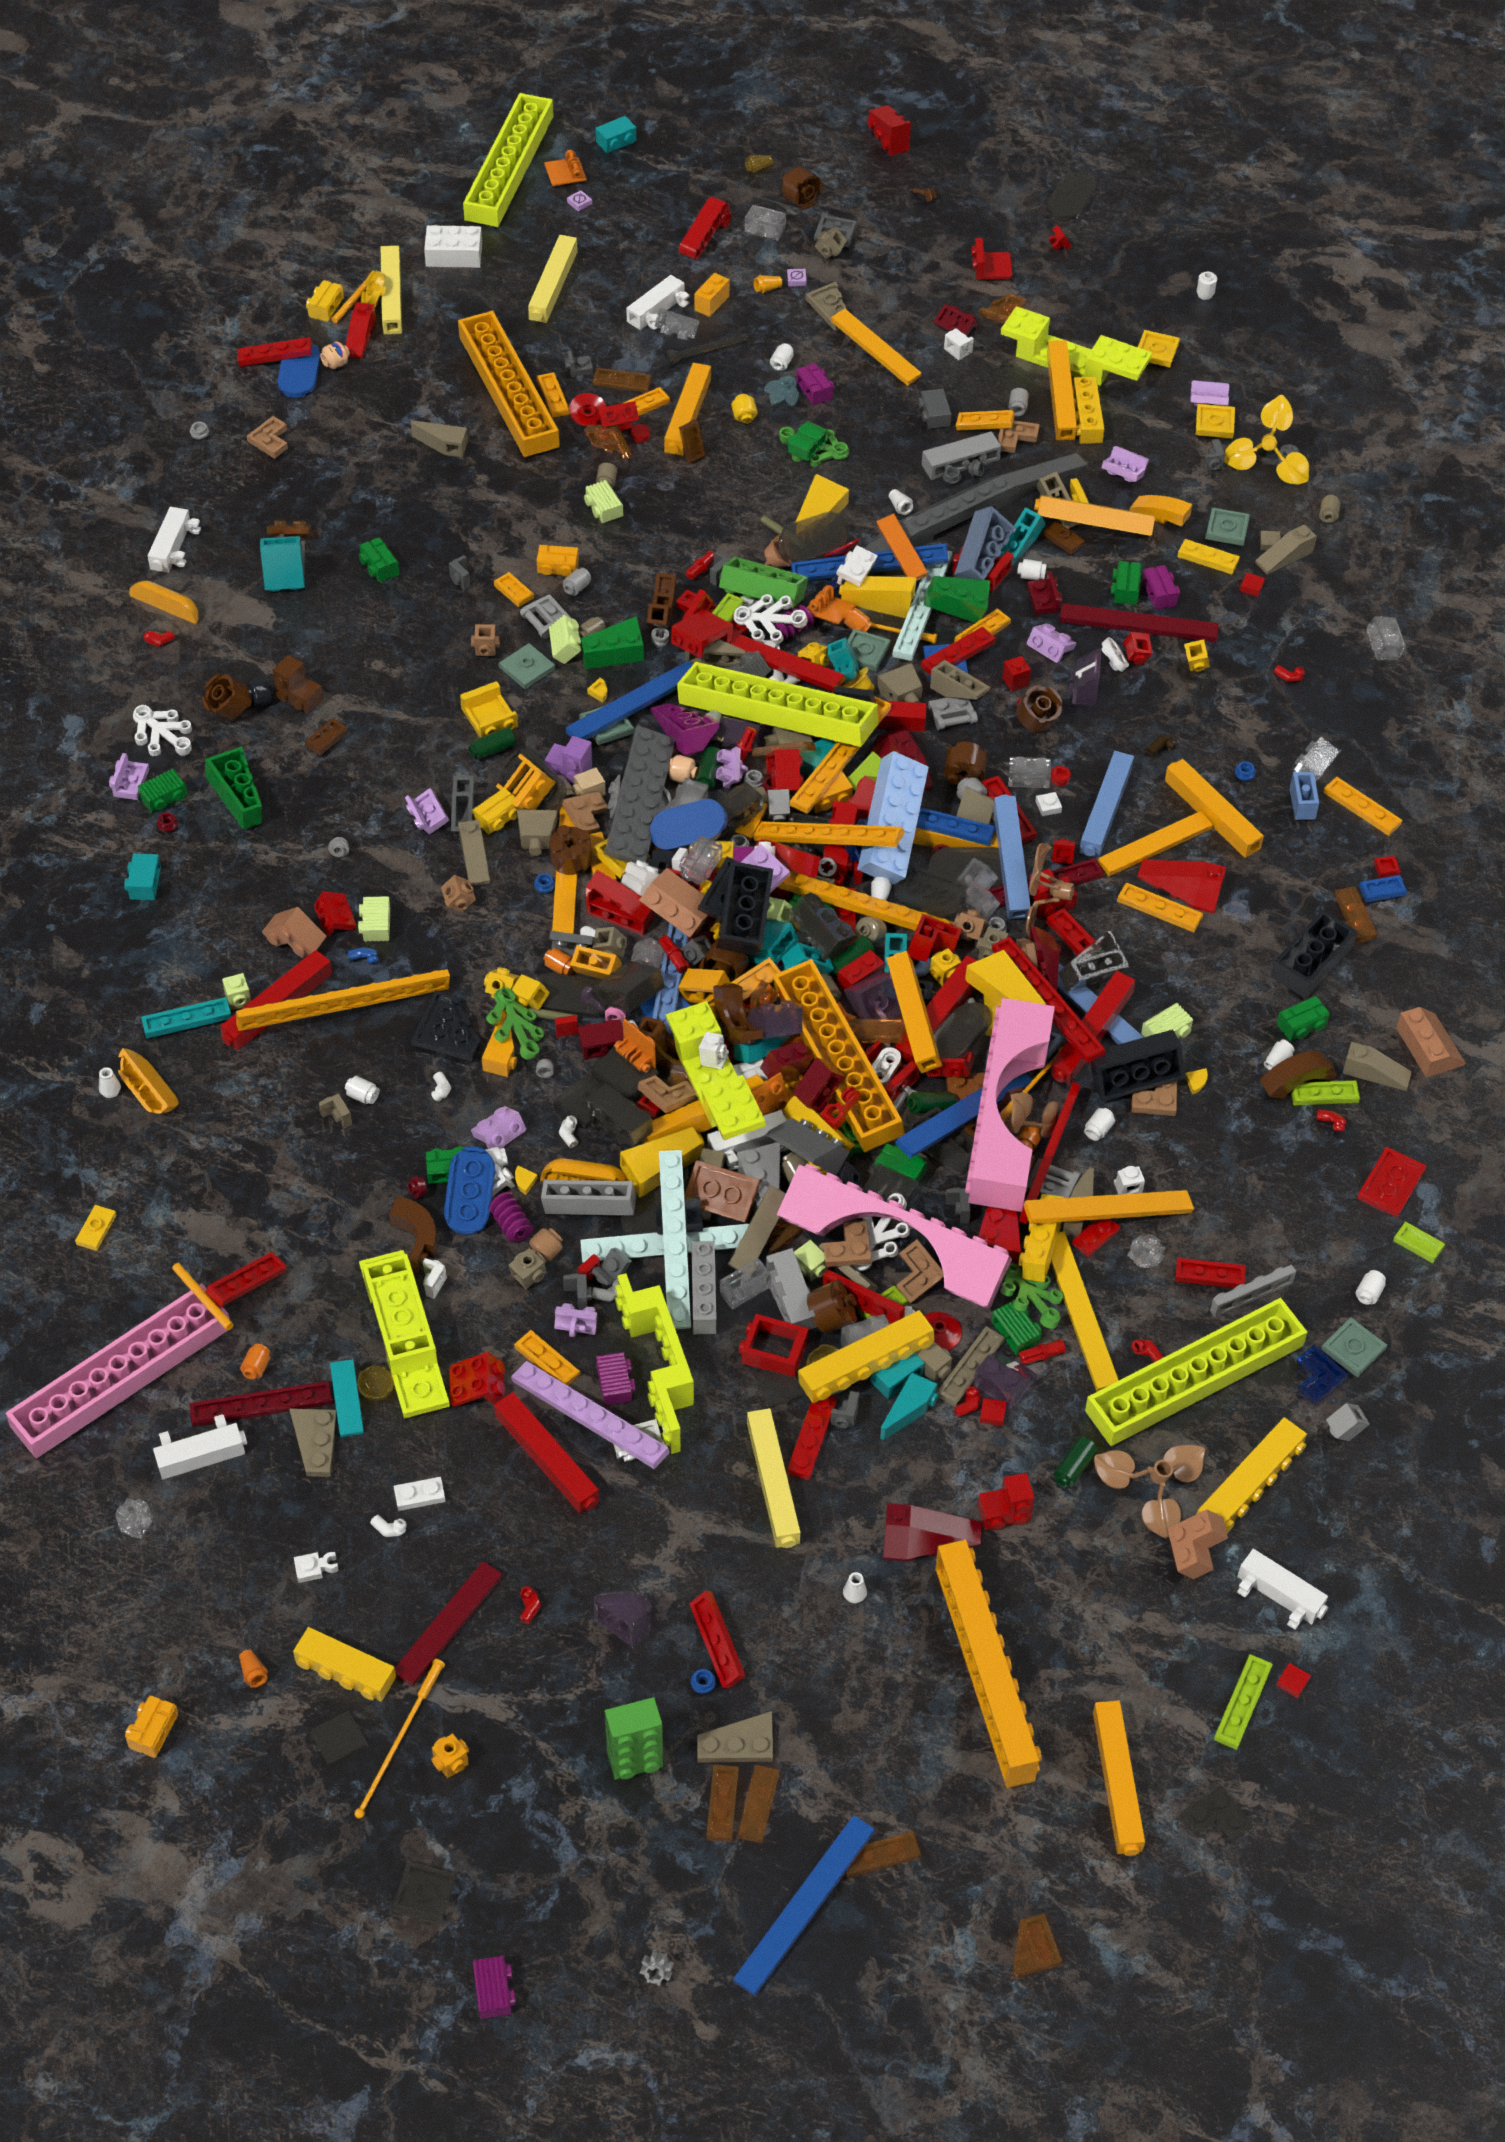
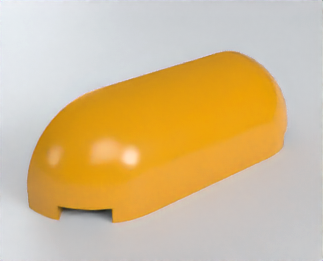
(165, 600)
(146, 1083)
(581, 1170)

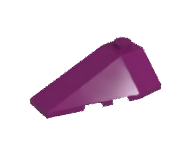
(687, 728)

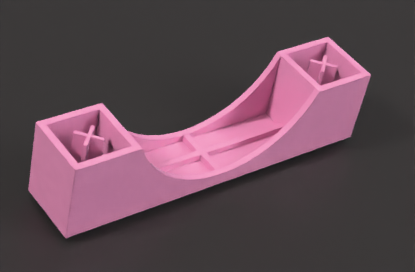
(998, 1159)
(824, 1203)

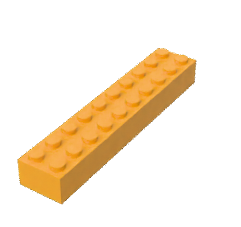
(508, 384)
(831, 1038)
(987, 1664)

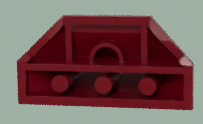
(902, 743)

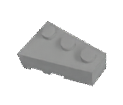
(790, 1288)

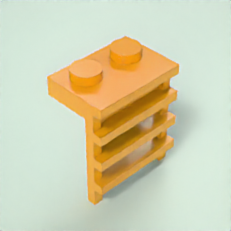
(531, 788)

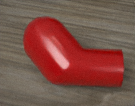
(158, 639)
(1288, 676)
(1331, 1116)
(1147, 1348)
(971, 1402)
(531, 1604)

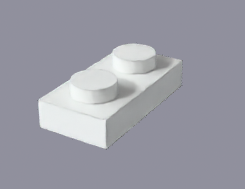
(419, 1493)

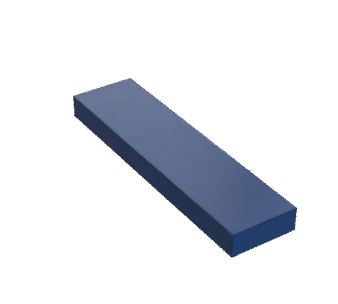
(955, 826)

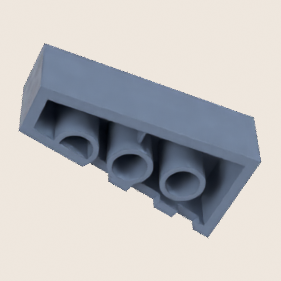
(983, 543)

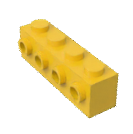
(1087, 410)
(1039, 1248)

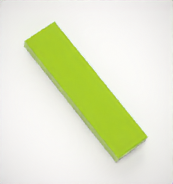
(1243, 1702)

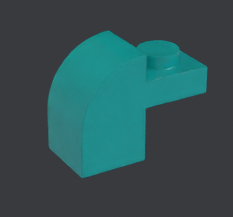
(843, 659)

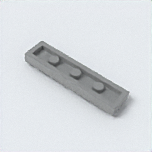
(1252, 1291)

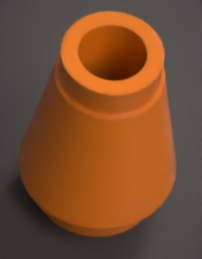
(253, 1670)

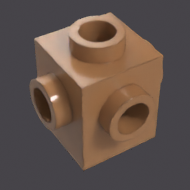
(485, 640)
(458, 893)
(977, 922)

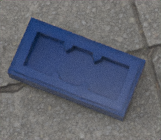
(1383, 888)

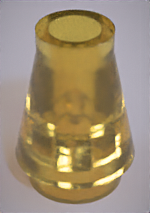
(757, 162)

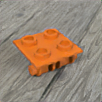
(565, 170)
(829, 607)
(636, 1047)
(771, 1095)

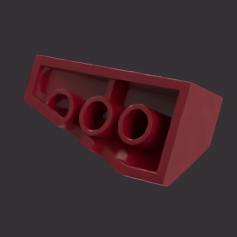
(1047, 954)
(919, 1532)

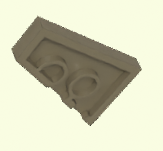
(827, 302)
(315, 1438)
(738, 1742)

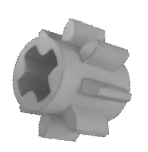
(656, 1967)

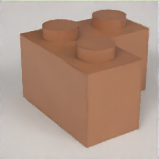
(296, 930)
(1191, 1542)

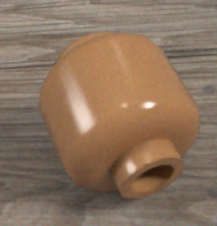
(546, 1243)

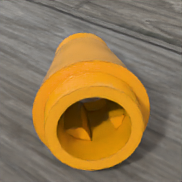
(767, 283)

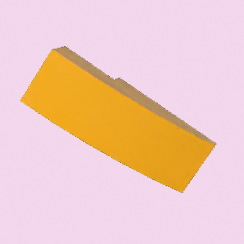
(1163, 508)

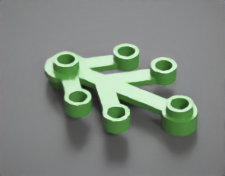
(836, 450)
(505, 1000)
(1050, 1316)

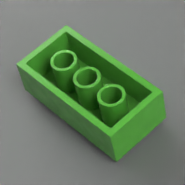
(757, 579)
(634, 1738)

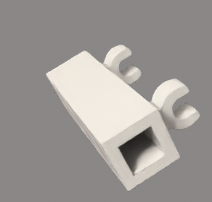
(662, 296)
(169, 540)
(746, 1141)
(200, 1449)
(1283, 1587)

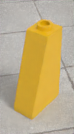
(823, 497)
(881, 594)
(1000, 978)
(797, 1110)
(642, 1162)

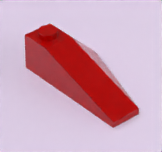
(1189, 880)

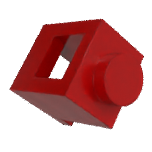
(1138, 651)

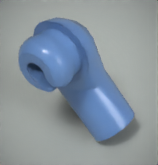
(923, 968)

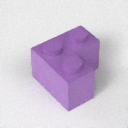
(571, 759)

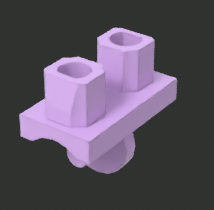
(733, 767)
(575, 1320)

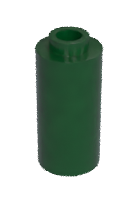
(492, 743)
(708, 767)
(851, 953)
(925, 1101)
(1075, 1462)

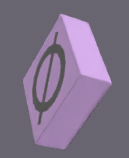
(579, 201)
(796, 277)

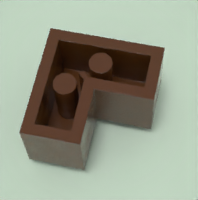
(294, 687)

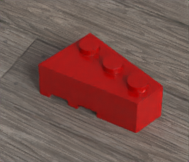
(890, 129)
(844, 814)
(617, 904)
(1002, 1229)

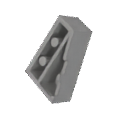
(761, 1164)

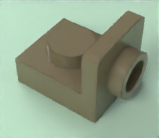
(336, 1106)

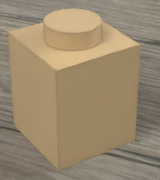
(589, 782)

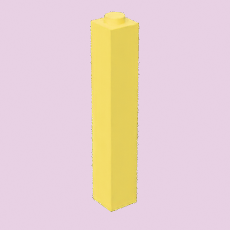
(552, 278)
(392, 296)
(773, 1478)

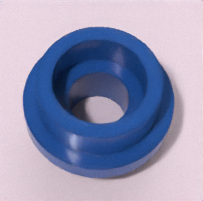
(1245, 771)
(542, 879)
(706, 1675)

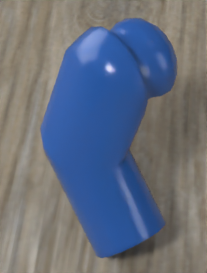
(363, 952)

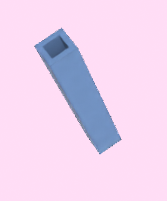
(1106, 804)
(1011, 857)

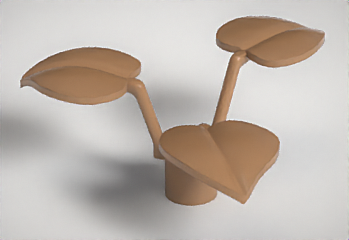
(1059, 889)
(1021, 1109)
(1183, 1461)

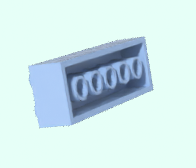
(896, 804)

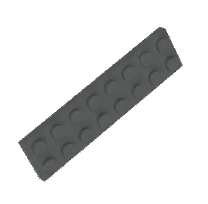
(639, 795)

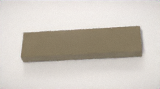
(758, 1229)
(963, 1374)

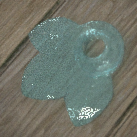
(781, 392)

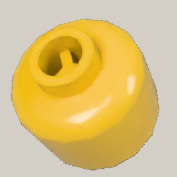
(744, 408)

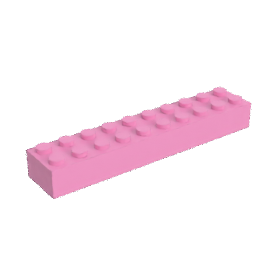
(114, 1373)

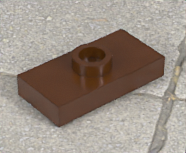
(692, 441)
(1063, 537)
(326, 736)

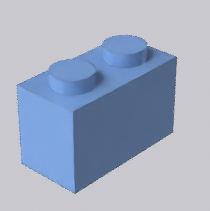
(1304, 795)

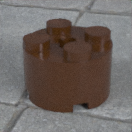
(801, 187)
(226, 696)
(1039, 708)
(965, 761)
(570, 850)
(731, 962)
(832, 1306)

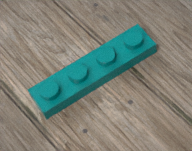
(186, 1017)

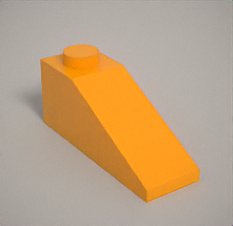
(499, 1056)

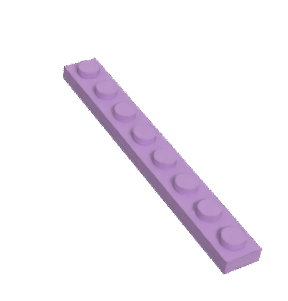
(590, 1414)

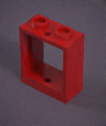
(770, 1361)

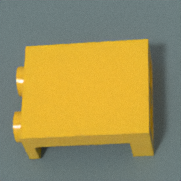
(488, 709)

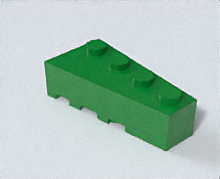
(235, 786)

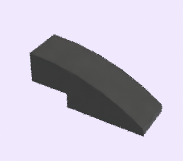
(462, 800)

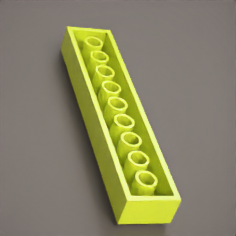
(508, 160)
(778, 704)
(1195, 1371)

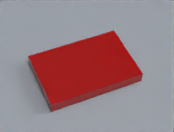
(1391, 1182)

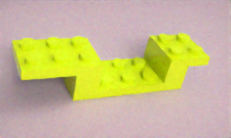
(1106, 356)
(721, 1092)
(405, 1333)
(670, 1386)

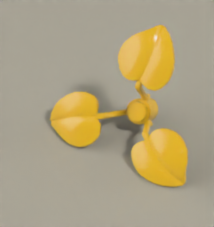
(1241, 452)

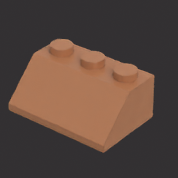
(676, 902)
(1428, 1041)

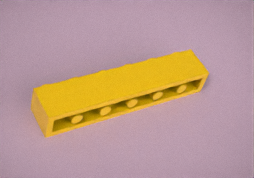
(866, 1356)
(1256, 1472)

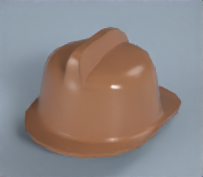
(774, 555)

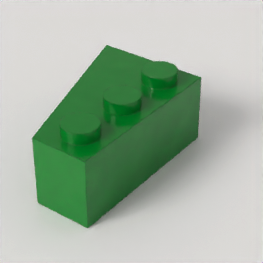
(958, 597)
(613, 645)

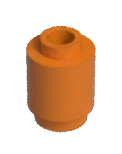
(857, 620)
(558, 961)
(1030, 1136)
(255, 1361)

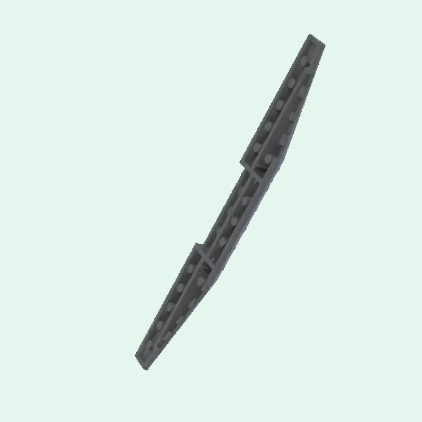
(993, 492)

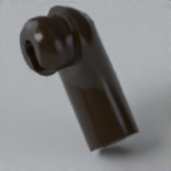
(1162, 742)

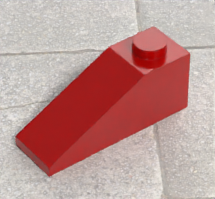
(360, 329)

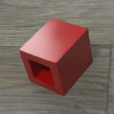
(1016, 673)

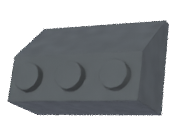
(810, 1144)

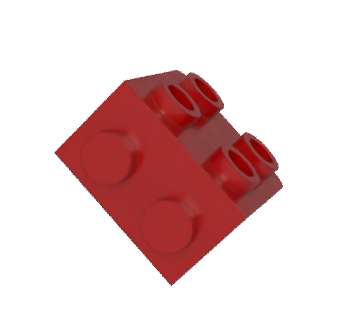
(990, 264)
(477, 1378)

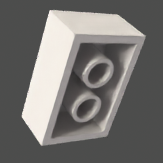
(453, 246)

